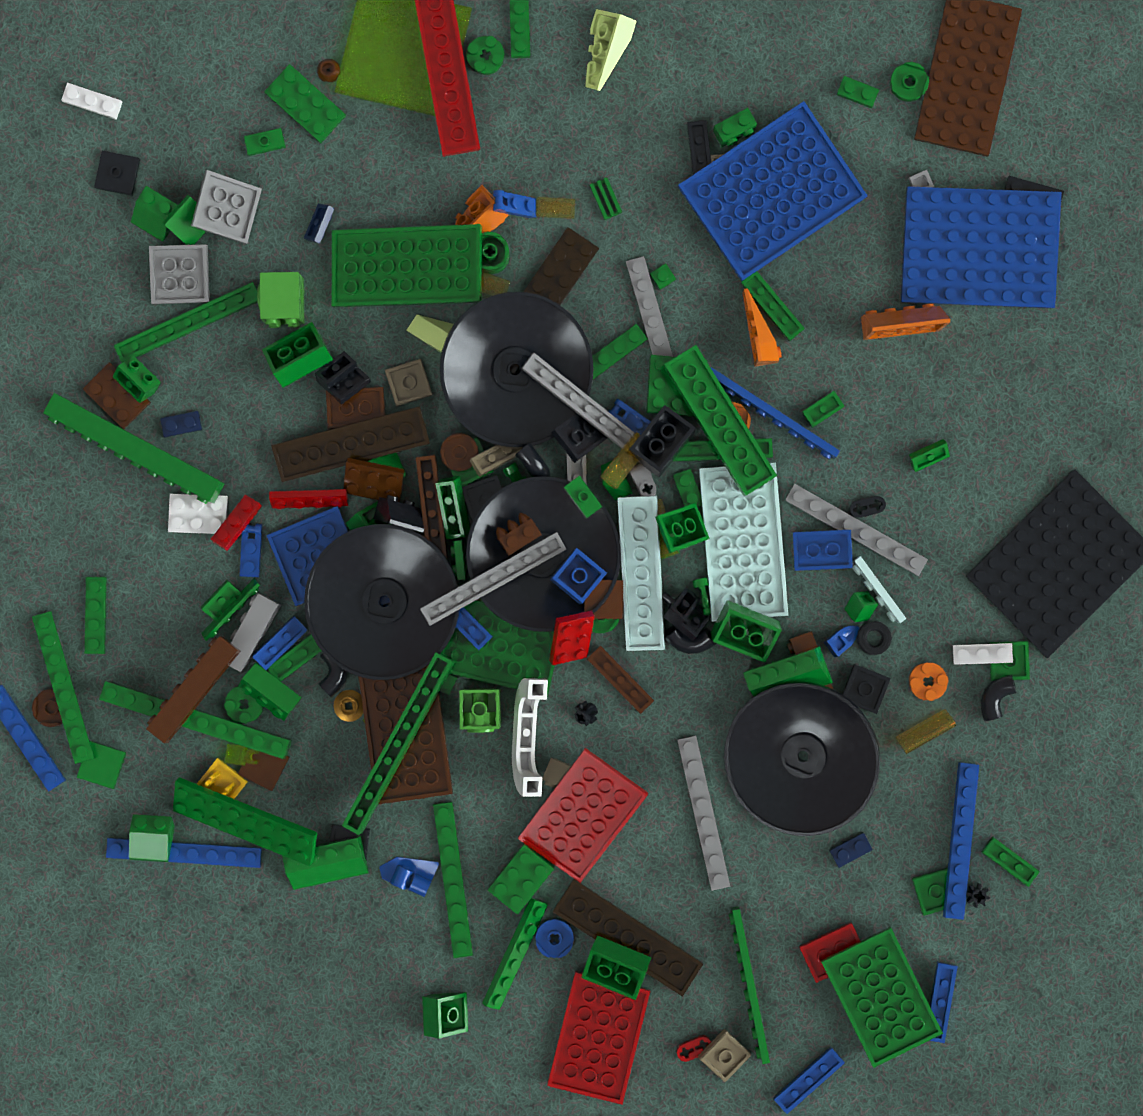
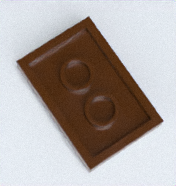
(113, 397)
(362, 406)
(372, 479)

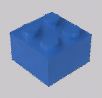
(578, 576)

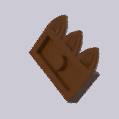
(518, 535)

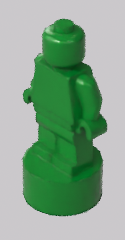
(513, 473)
(701, 584)

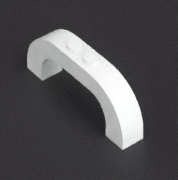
(524, 733)

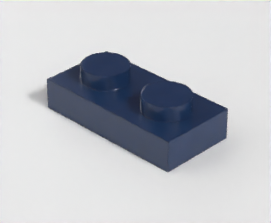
(319, 223)
(181, 424)
(850, 850)

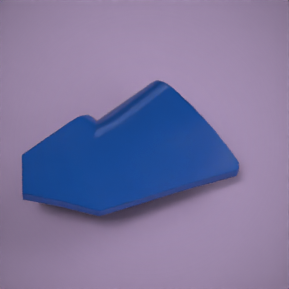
(403, 870)

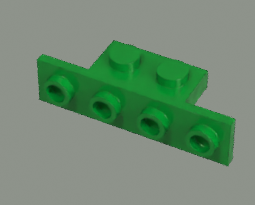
(224, 603)

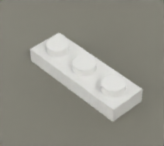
(91, 101)
(983, 653)

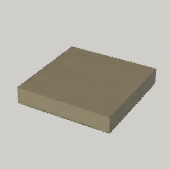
(408, 382)
(724, 1055)

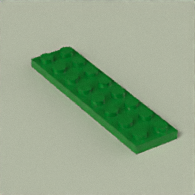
(720, 420)
(244, 821)

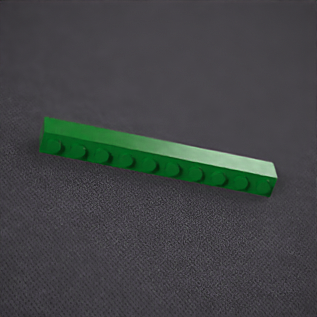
(134, 448)
(199, 721)
(398, 743)

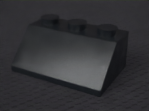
(662, 440)

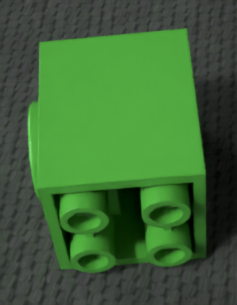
(281, 299)
(480, 709)

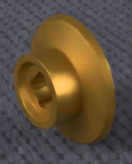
(340, 707)

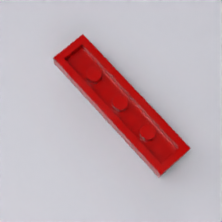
(308, 498)

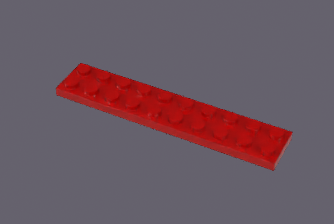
(447, 76)

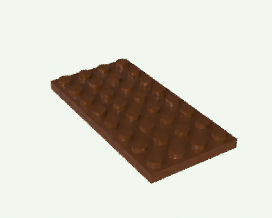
(968, 75)
(425, 766)

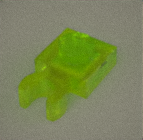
(239, 755)

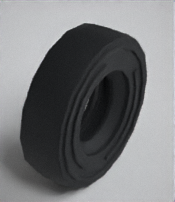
(885, 638)

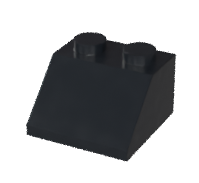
(399, 513)

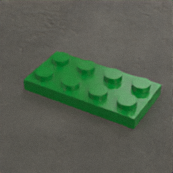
(305, 103)

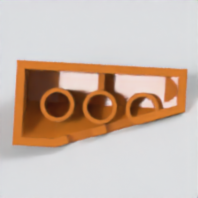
(481, 211)
(762, 341)

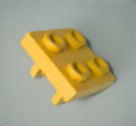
(223, 779)

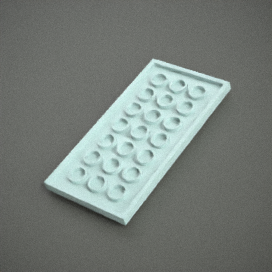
(743, 544)

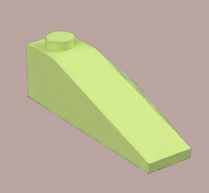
(611, 36)

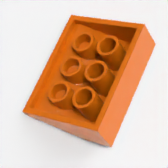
(903, 322)

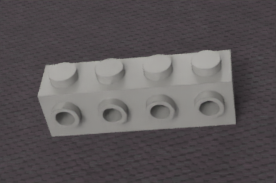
(253, 629)

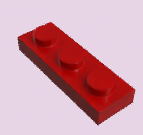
(236, 522)

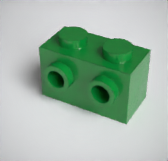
(735, 127)
(136, 379)

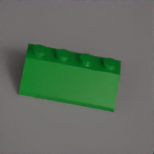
(800, 667)
(331, 863)

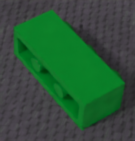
(453, 507)
(269, 692)

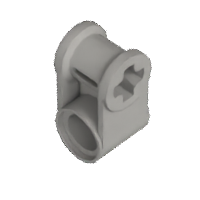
(641, 478)

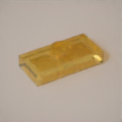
(555, 207)
(494, 285)

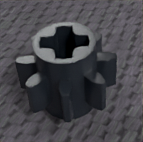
(586, 713)
(980, 900)

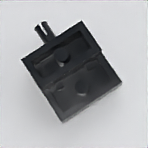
(342, 377)
(686, 613)

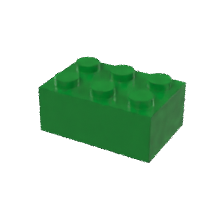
(297, 354)
(746, 631)
(520, 878)
(616, 967)

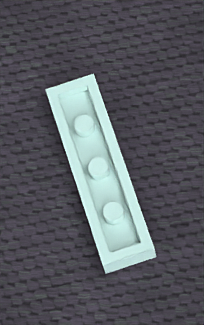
(882, 597)

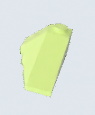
(430, 331)

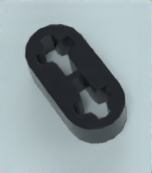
(866, 502)

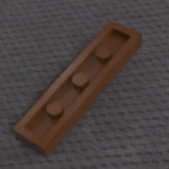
(620, 679)

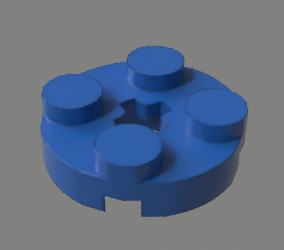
(565, 938)

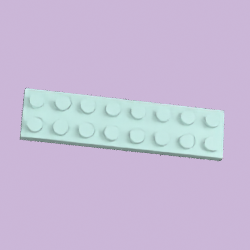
(641, 573)

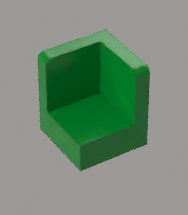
(861, 606)

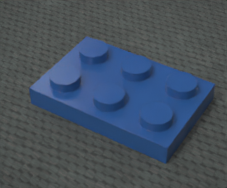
(822, 550)

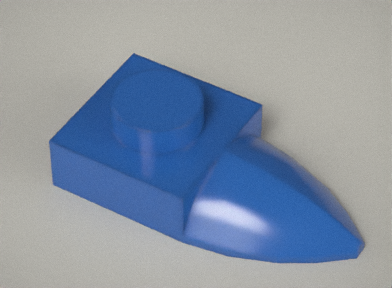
(841, 640)

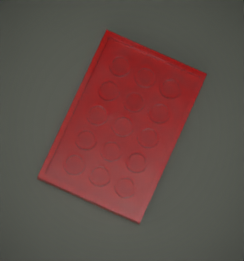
(582, 815)
(597, 1041)

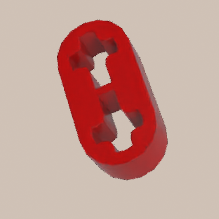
(692, 1043)

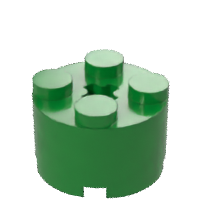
(501, 256)

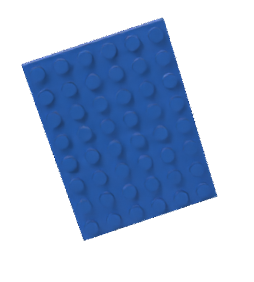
(772, 191)
(980, 247)

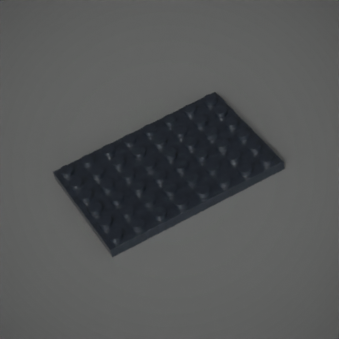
(1059, 563)

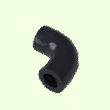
(533, 462)
(684, 644)
(335, 678)
(994, 694)

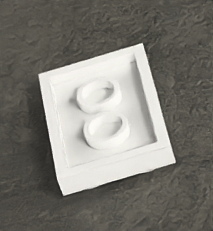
(194, 516)

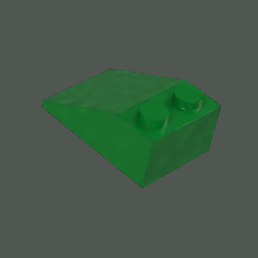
(682, 528)

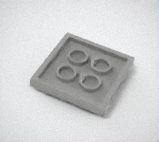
(226, 207)
(179, 274)

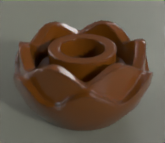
(322, 72)

